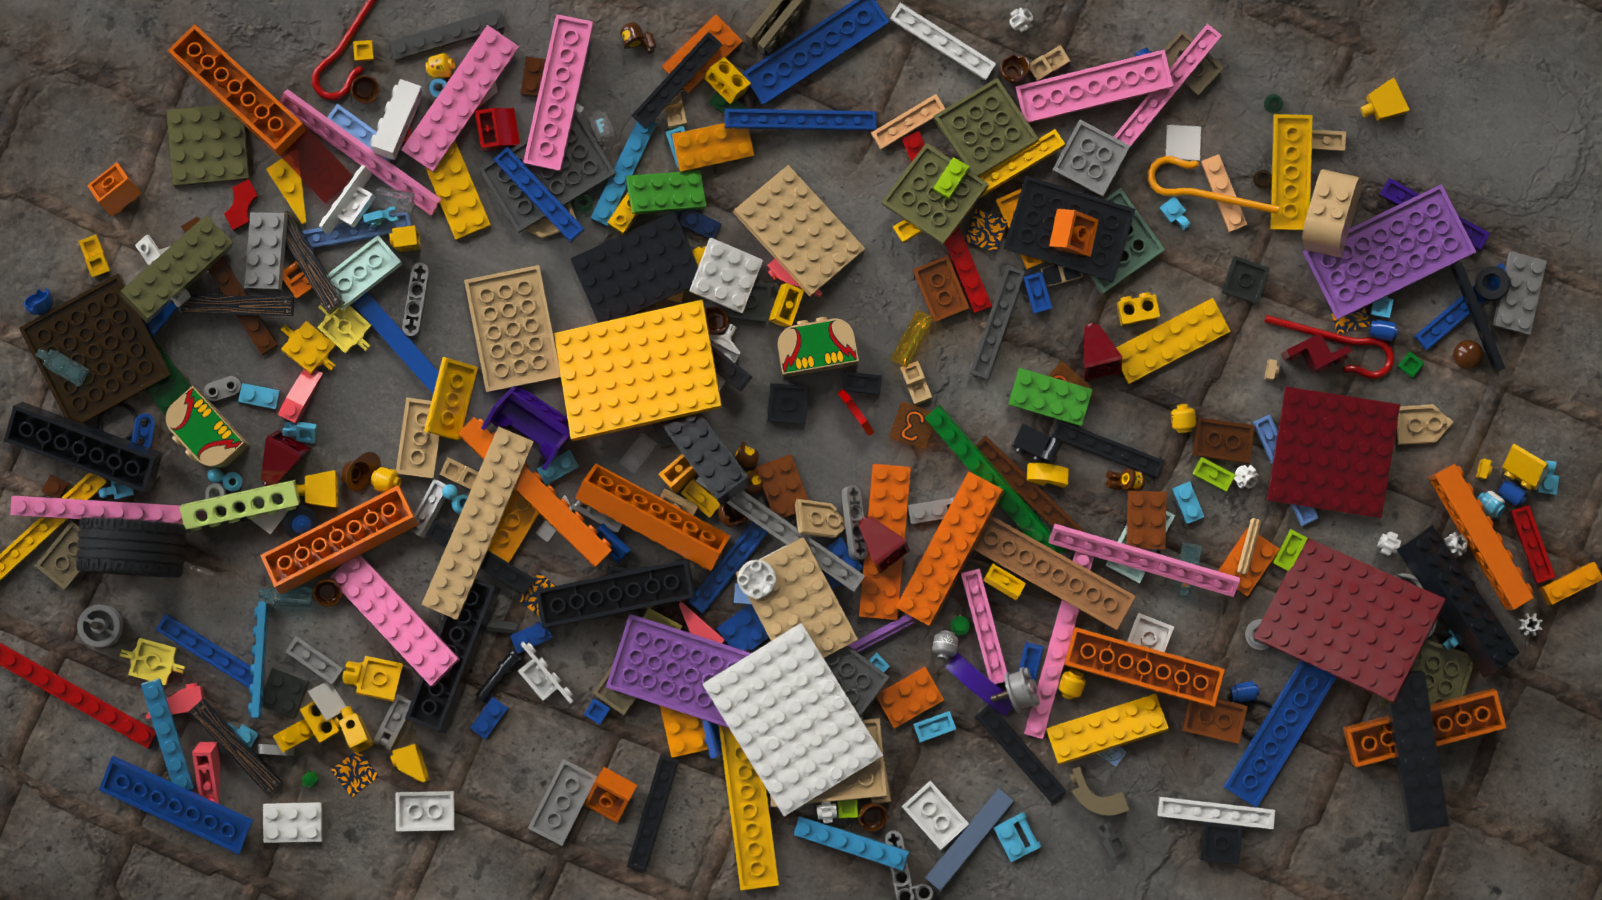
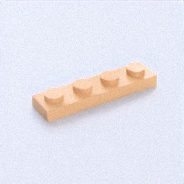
(907, 122)
(1221, 184)

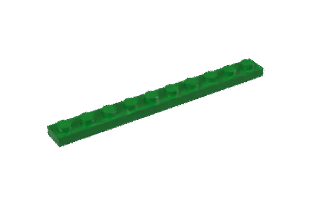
(981, 466)

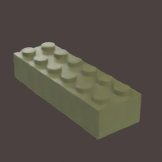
(176, 269)

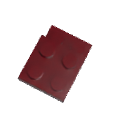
(1316, 353)

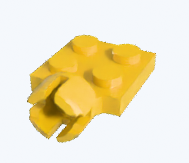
(374, 677)

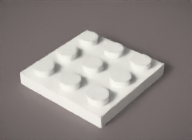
(726, 275)

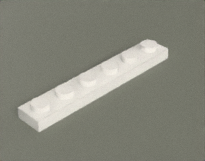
(942, 41)
(1216, 812)

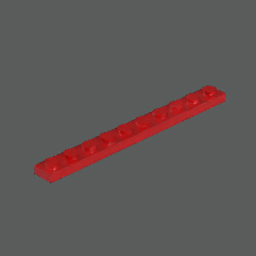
(956, 246)
(76, 696)

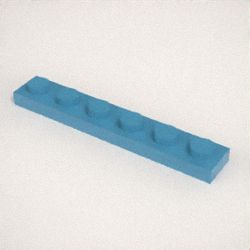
(625, 166)
(258, 668)
(167, 733)
(851, 843)

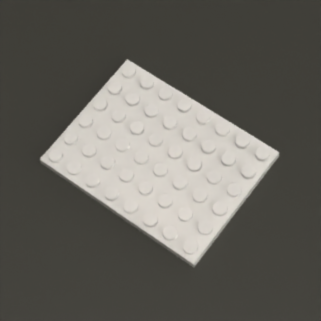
(792, 719)

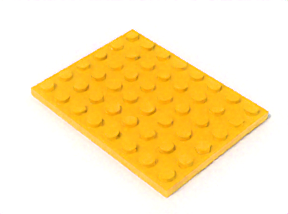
(637, 370)

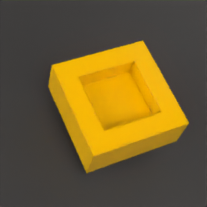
(363, 50)
(1484, 469)

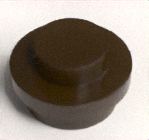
(1262, 179)

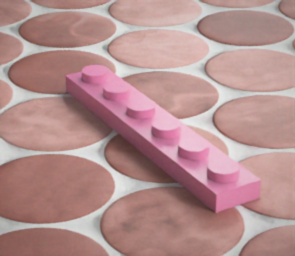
(984, 625)

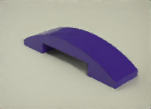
(978, 682)

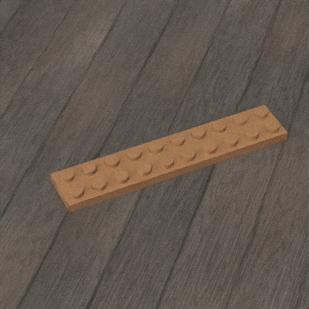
(1054, 573)

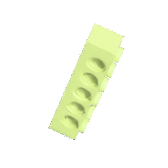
(193, 522)

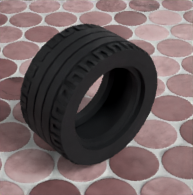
(130, 547)

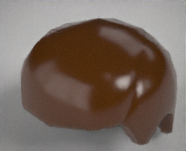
(1014, 68)
(365, 89)
(717, 320)
(1468, 354)
(731, 516)
(327, 593)
(872, 817)

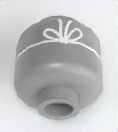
(945, 645)

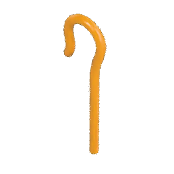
(1197, 192)

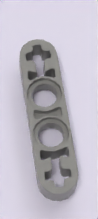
(413, 299)
(851, 522)

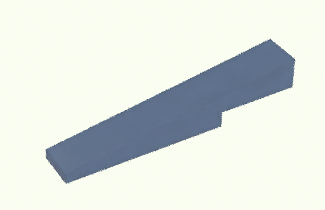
(969, 839)

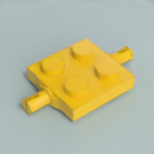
(308, 347)

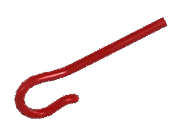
(336, 53)
(1346, 340)

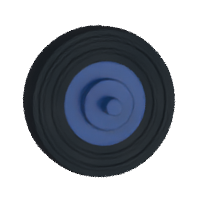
(300, 521)

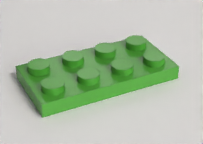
(666, 192)
(1050, 397)

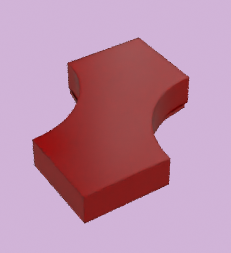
(239, 211)
(862, 421)

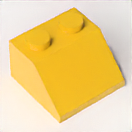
(1525, 468)
(410, 761)

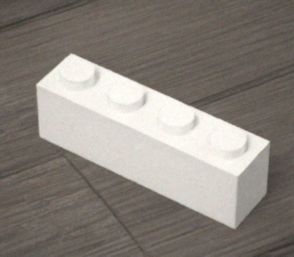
(397, 119)

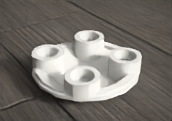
(756, 579)

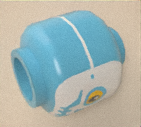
(1492, 504)

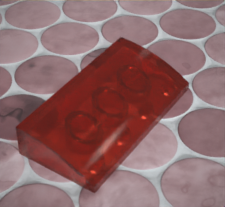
(317, 166)

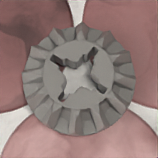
(1249, 634)

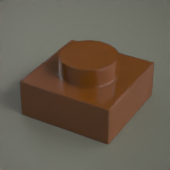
(55, 487)

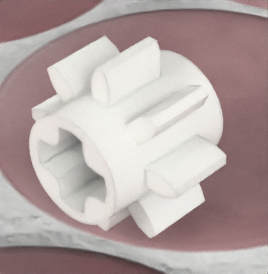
(1021, 19)
(1246, 476)
(1389, 543)
(1456, 544)
(1533, 628)
(826, 812)

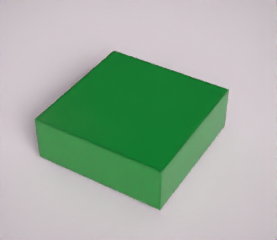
(1410, 364)

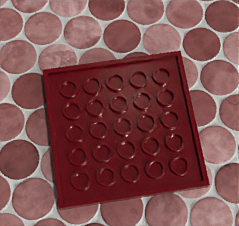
(1333, 452)

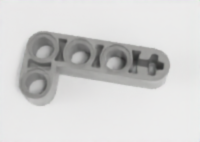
(907, 885)

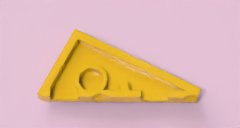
(290, 186)

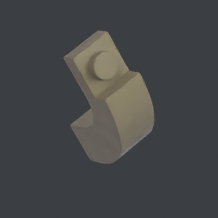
(1107, 805)

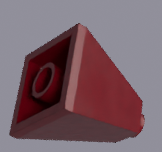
(1100, 354)
(280, 457)
(882, 543)

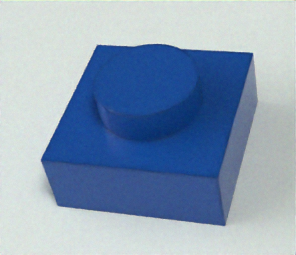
(596, 711)

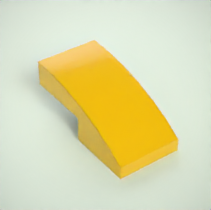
(94, 255)
(1047, 473)

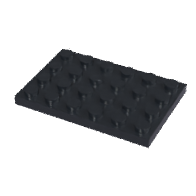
(1034, 223)
(637, 269)

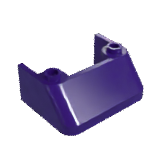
(532, 419)

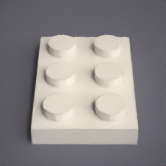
(1150, 633)
(425, 811)
(935, 815)
(292, 822)

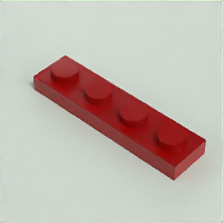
(1532, 544)

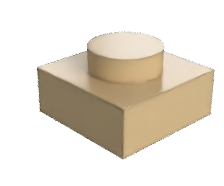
(1272, 370)

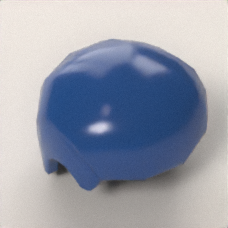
(39, 303)

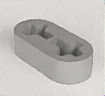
(274, 750)

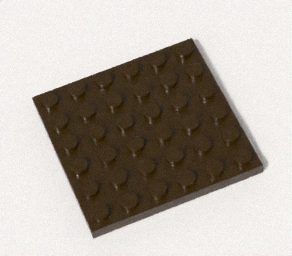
(104, 337)

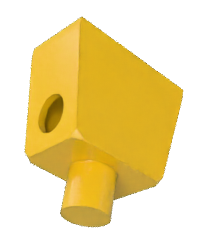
(1385, 102)
(320, 489)
(358, 736)

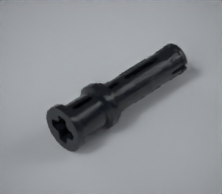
(504, 667)

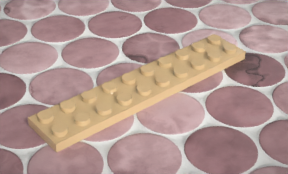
(478, 523)

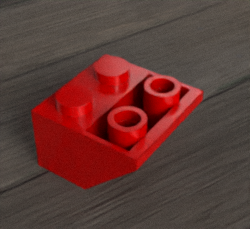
(497, 128)

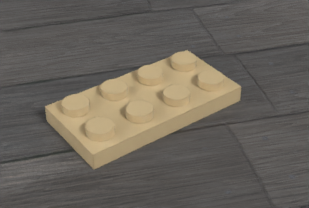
(417, 448)

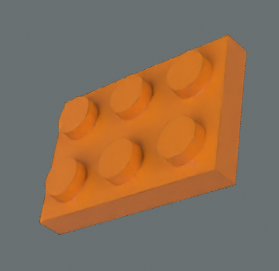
(1261, 558)
(909, 697)

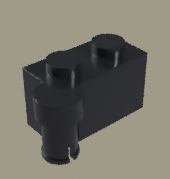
(1036, 444)

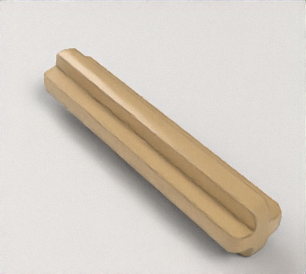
(1249, 546)

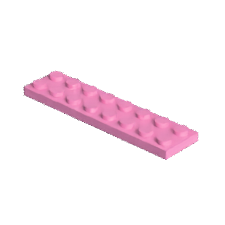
(1094, 86)
(558, 92)
(460, 98)
(395, 619)

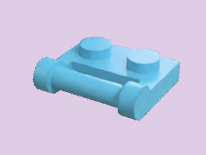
(1011, 840)

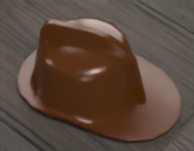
(359, 472)

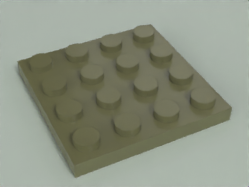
(985, 128)
(206, 146)
(925, 209)
(1445, 672)

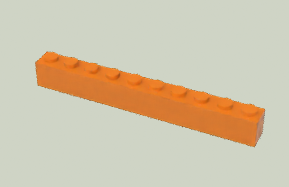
(544, 501)

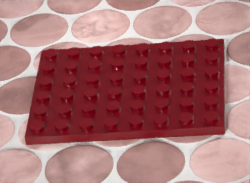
(1350, 620)

